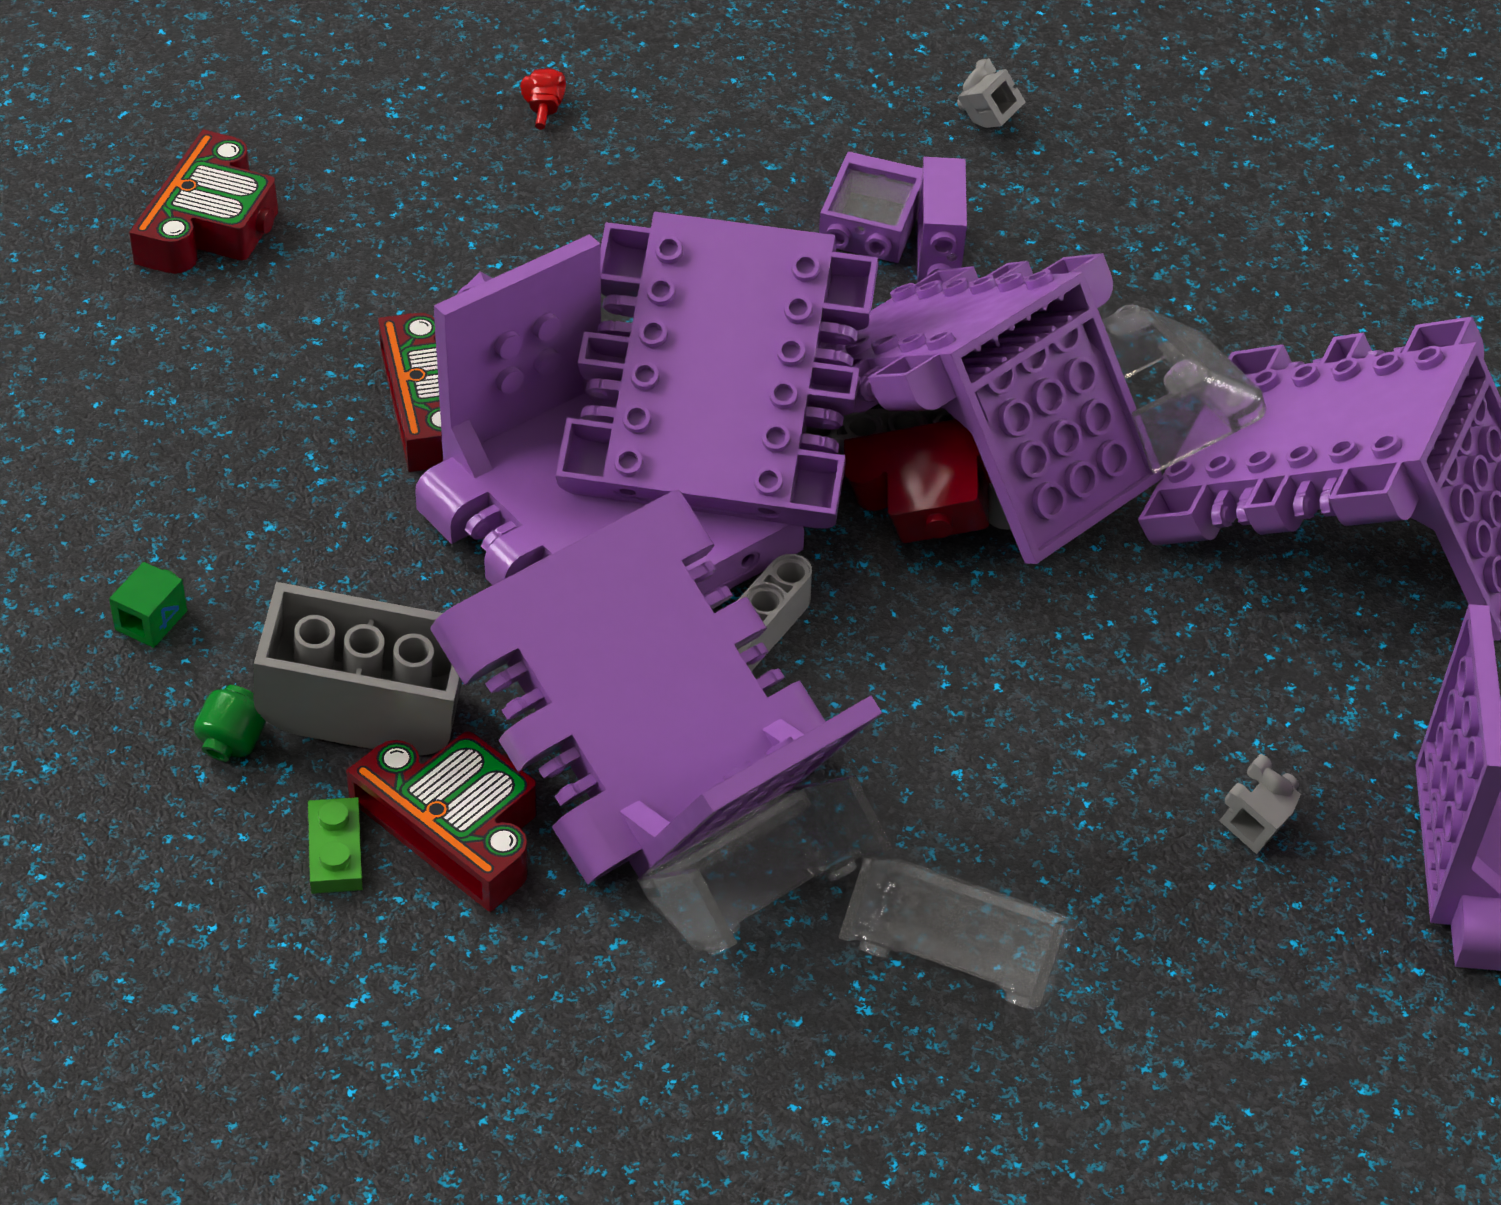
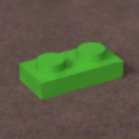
(335, 845)

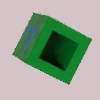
(148, 604)

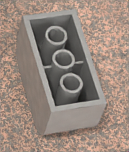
(354, 671)

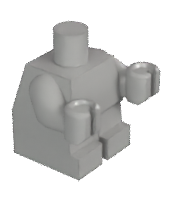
(989, 95)
(1260, 813)

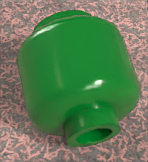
(229, 723)

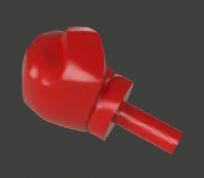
(544, 93)

